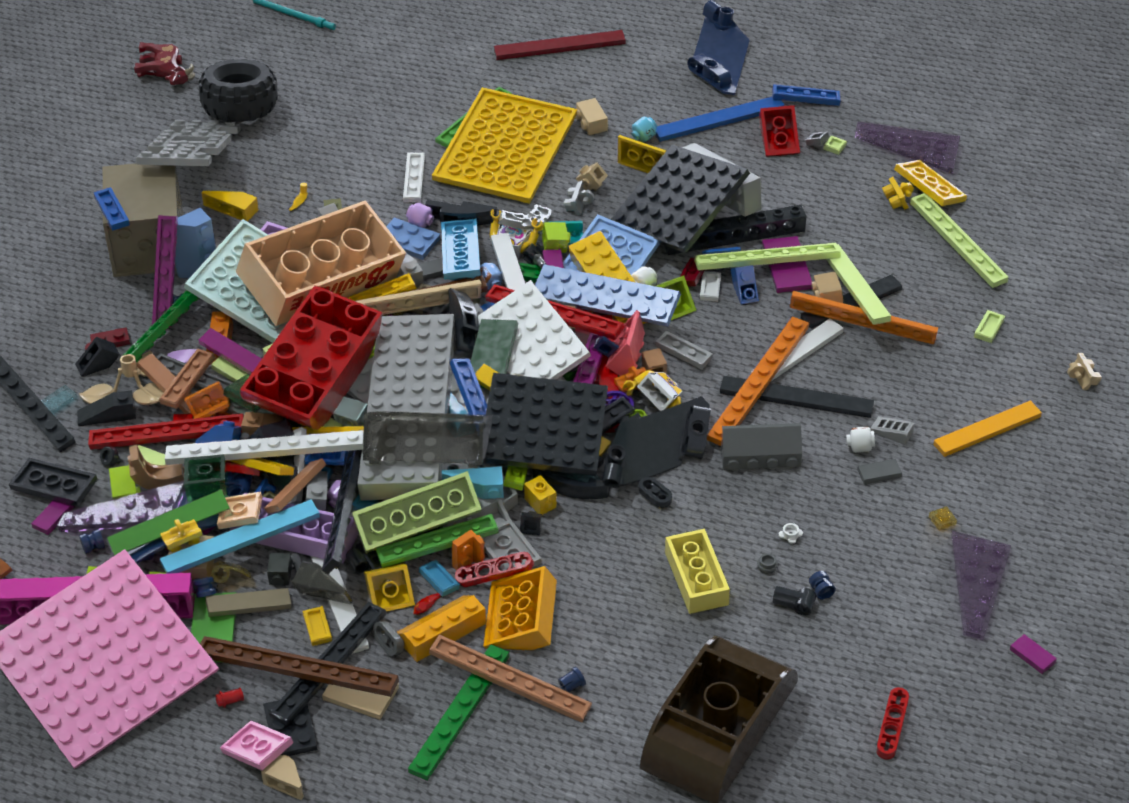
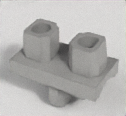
(578, 198)

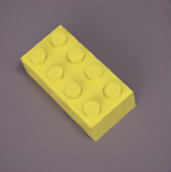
(697, 571)

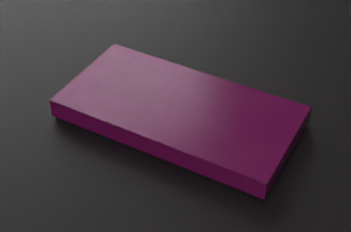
(788, 275)

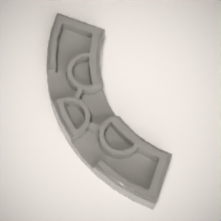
(522, 221)

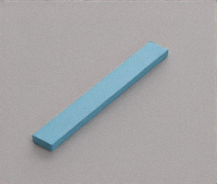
(240, 537)

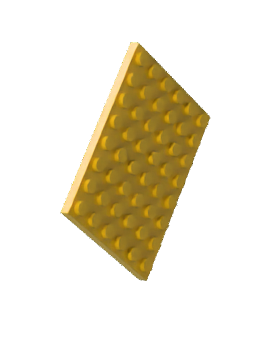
(505, 145)

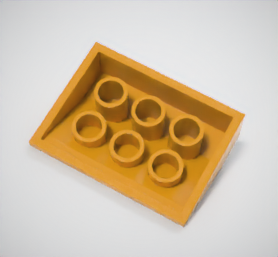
(521, 611)

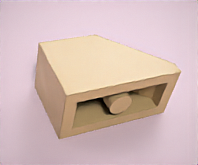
(283, 776)

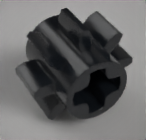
(531, 250)

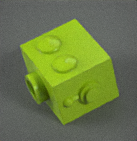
(555, 236)

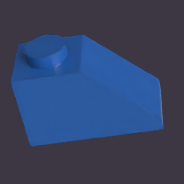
(221, 432)

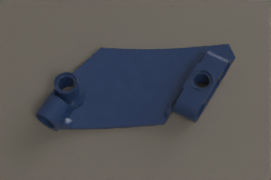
(719, 49)

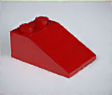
(779, 131)

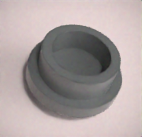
(767, 563)

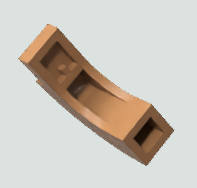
(151, 475)

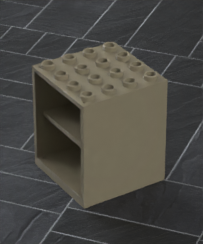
(144, 195)

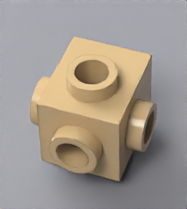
(592, 176)

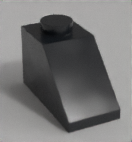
(97, 357)

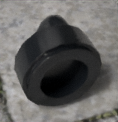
(109, 456)

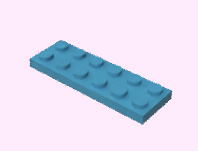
(460, 249)

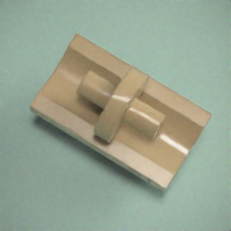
(1083, 371)

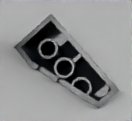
(278, 429)

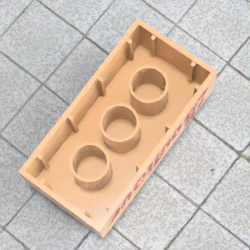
(336, 252)

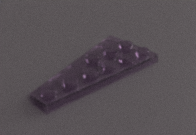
(929, 147)
(124, 511)
(978, 579)

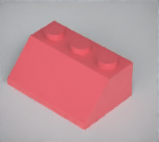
(630, 343)

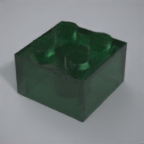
(205, 476)

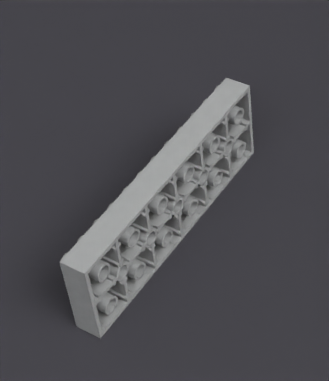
(408, 376)

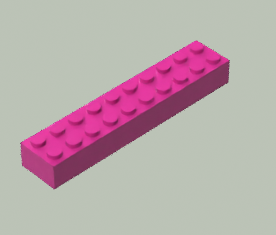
(26, 594)

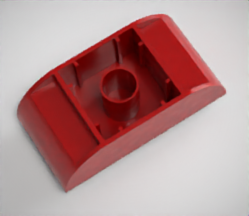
(314, 359)

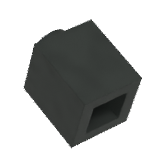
(279, 569)

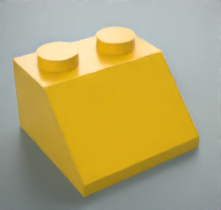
(390, 587)

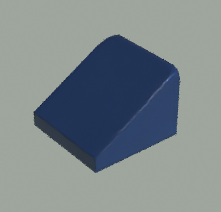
(605, 346)

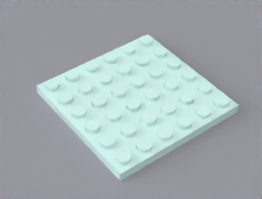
(222, 287)

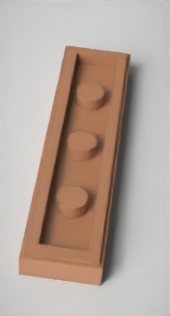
(160, 376)
(186, 378)
(295, 486)

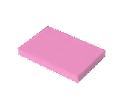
(256, 745)

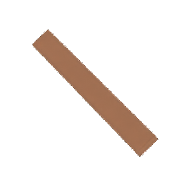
(510, 678)

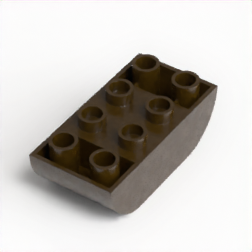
(715, 718)

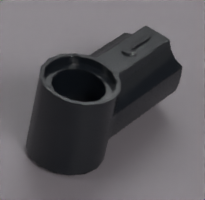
(801, 601)

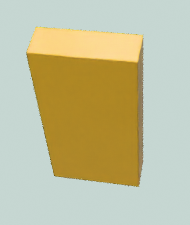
(317, 626)

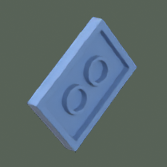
(412, 238)

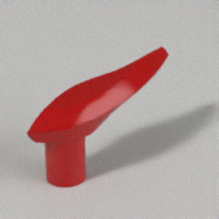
(425, 603)

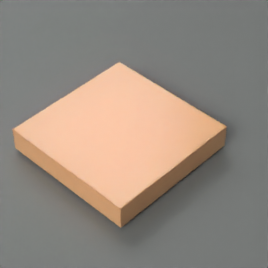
(243, 510)

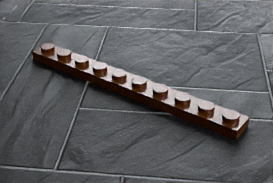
(300, 666)

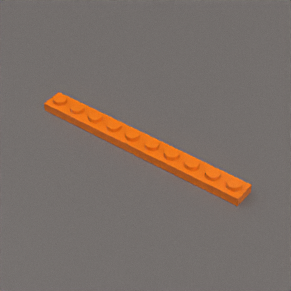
(759, 378)

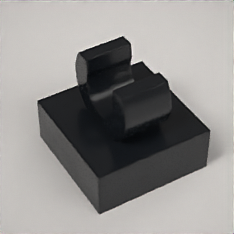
(530, 523)

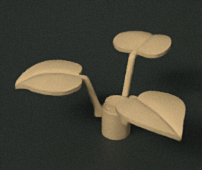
(145, 395)

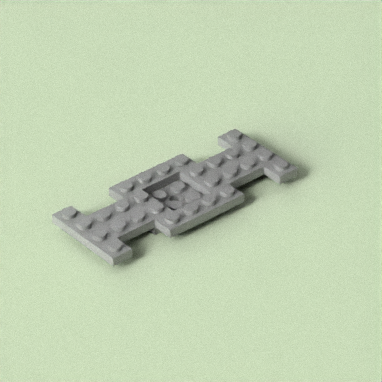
(190, 146)

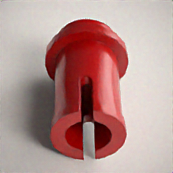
(229, 697)

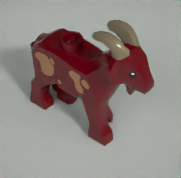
(164, 63)

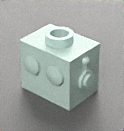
(350, 412)

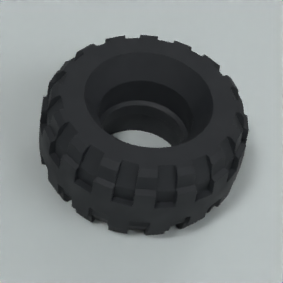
(238, 90)

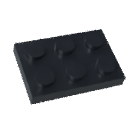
(299, 730)

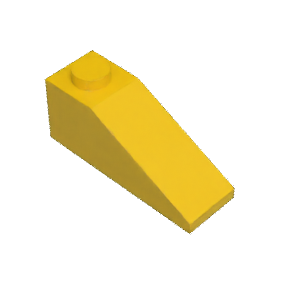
(235, 204)

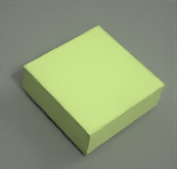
(834, 145)

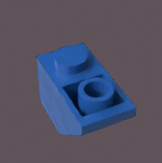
(745, 284)

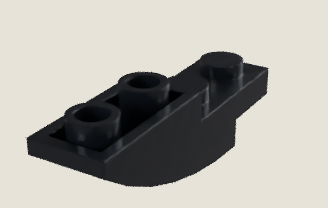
(466, 210)
(465, 320)

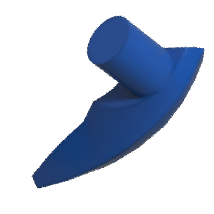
(264, 486)

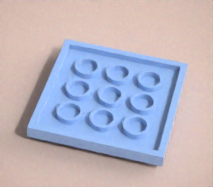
(629, 244)

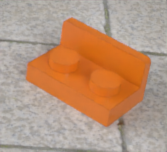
(467, 549)

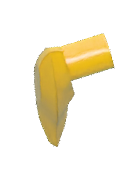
(301, 197)

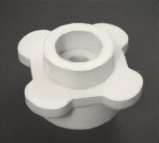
(790, 532)

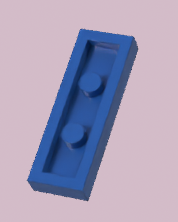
(111, 209)

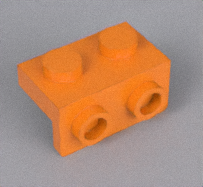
(208, 401)

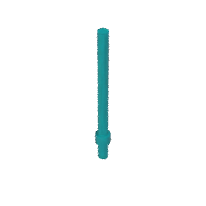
(320, 22)

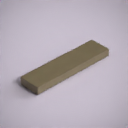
(248, 602)

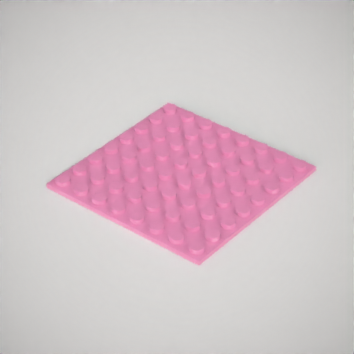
(101, 658)

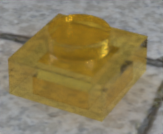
(942, 518)

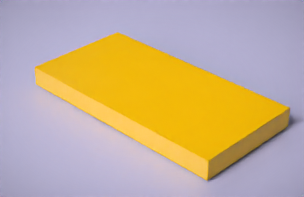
(930, 183)

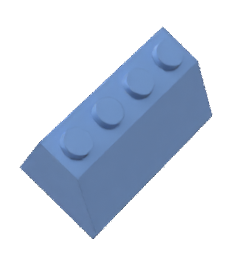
(194, 242)

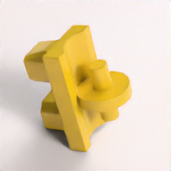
(900, 193)
(181, 534)

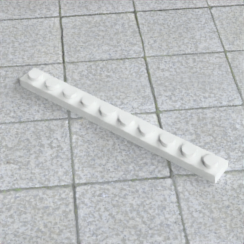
(268, 446)

